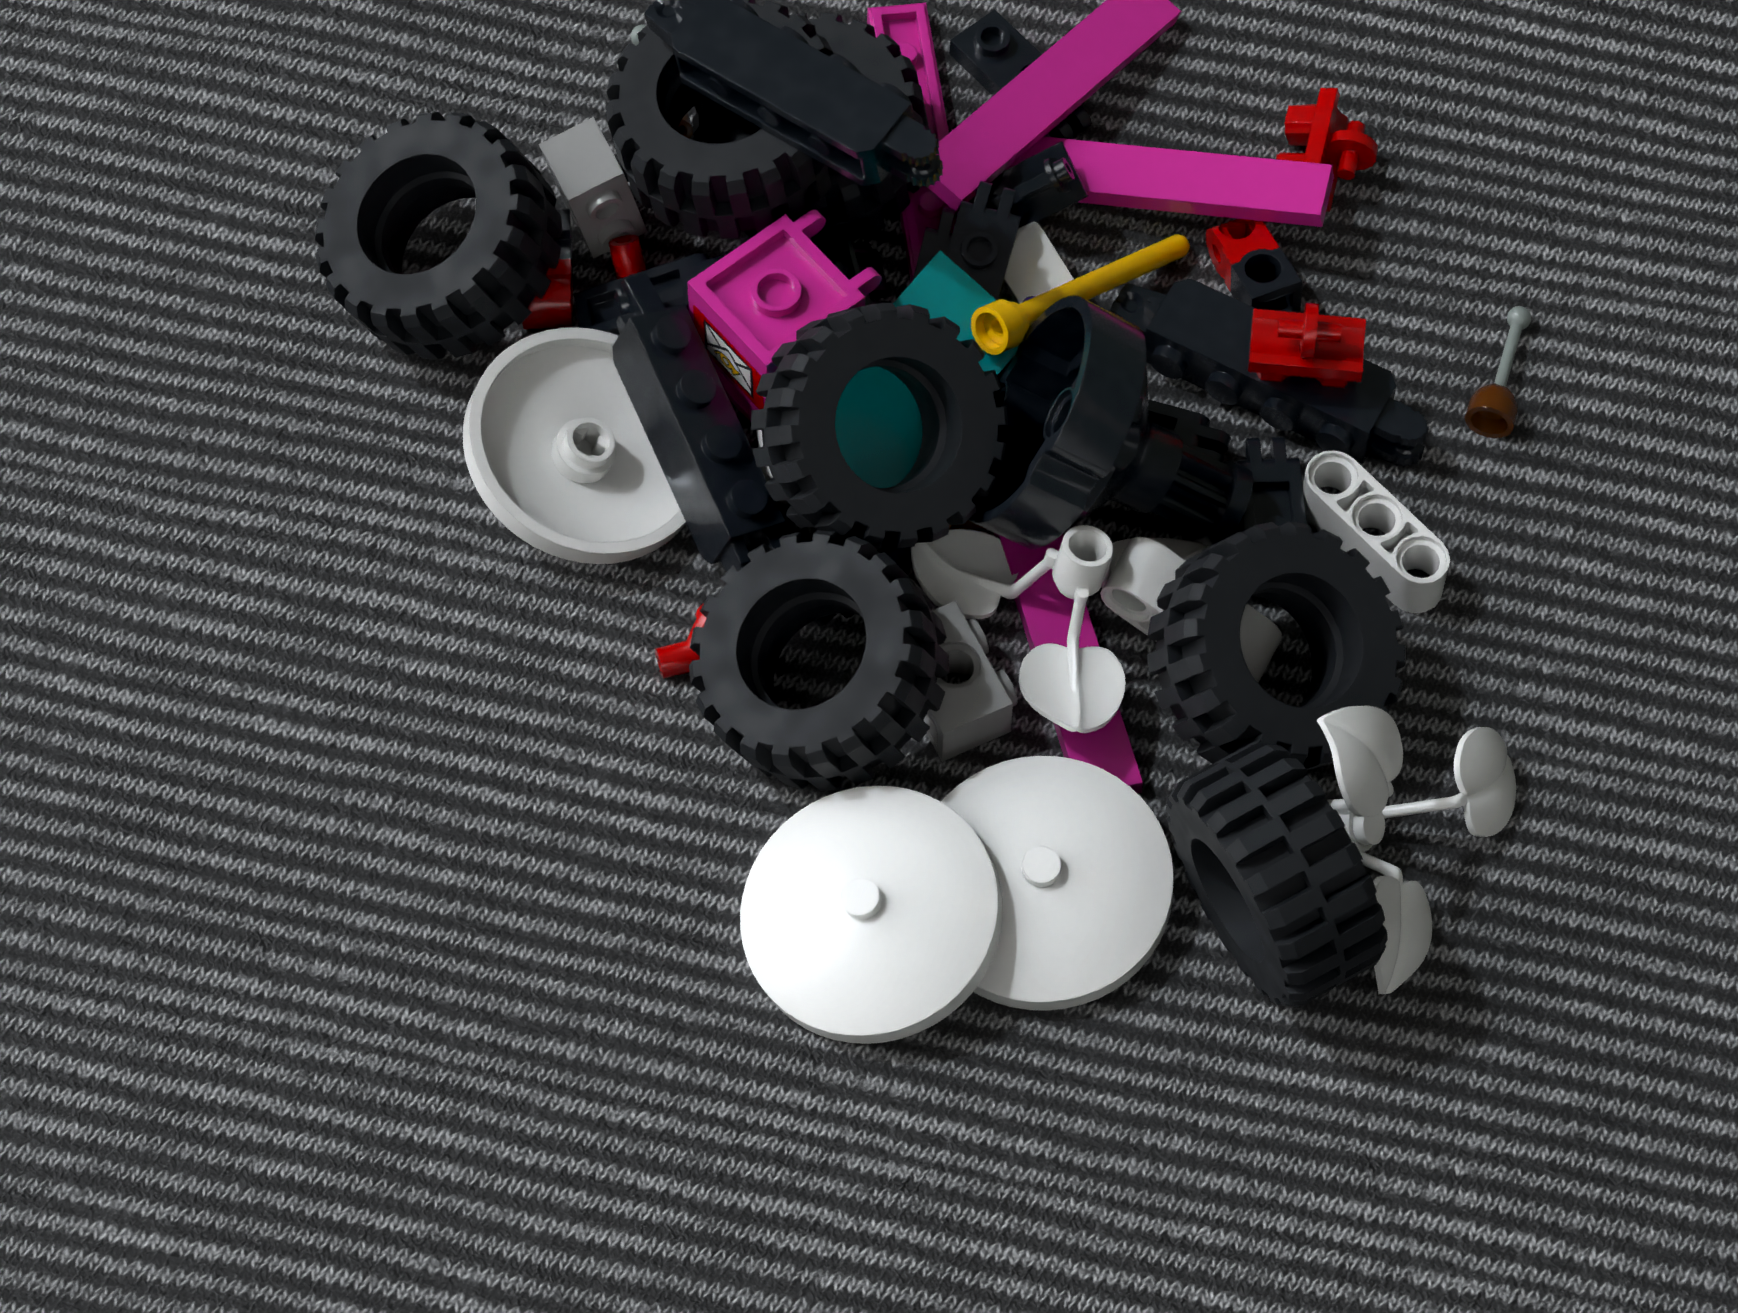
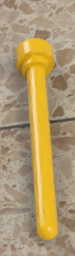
(1004, 323)

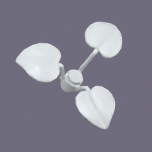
(1062, 683)
(1366, 760)

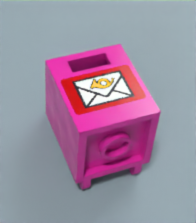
(763, 296)

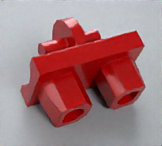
(1329, 138)
(1306, 346)

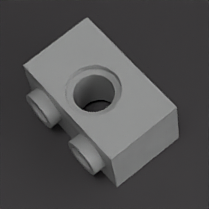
(592, 186)
(980, 706)

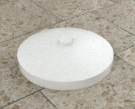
(565, 451)
(1077, 877)
(871, 914)

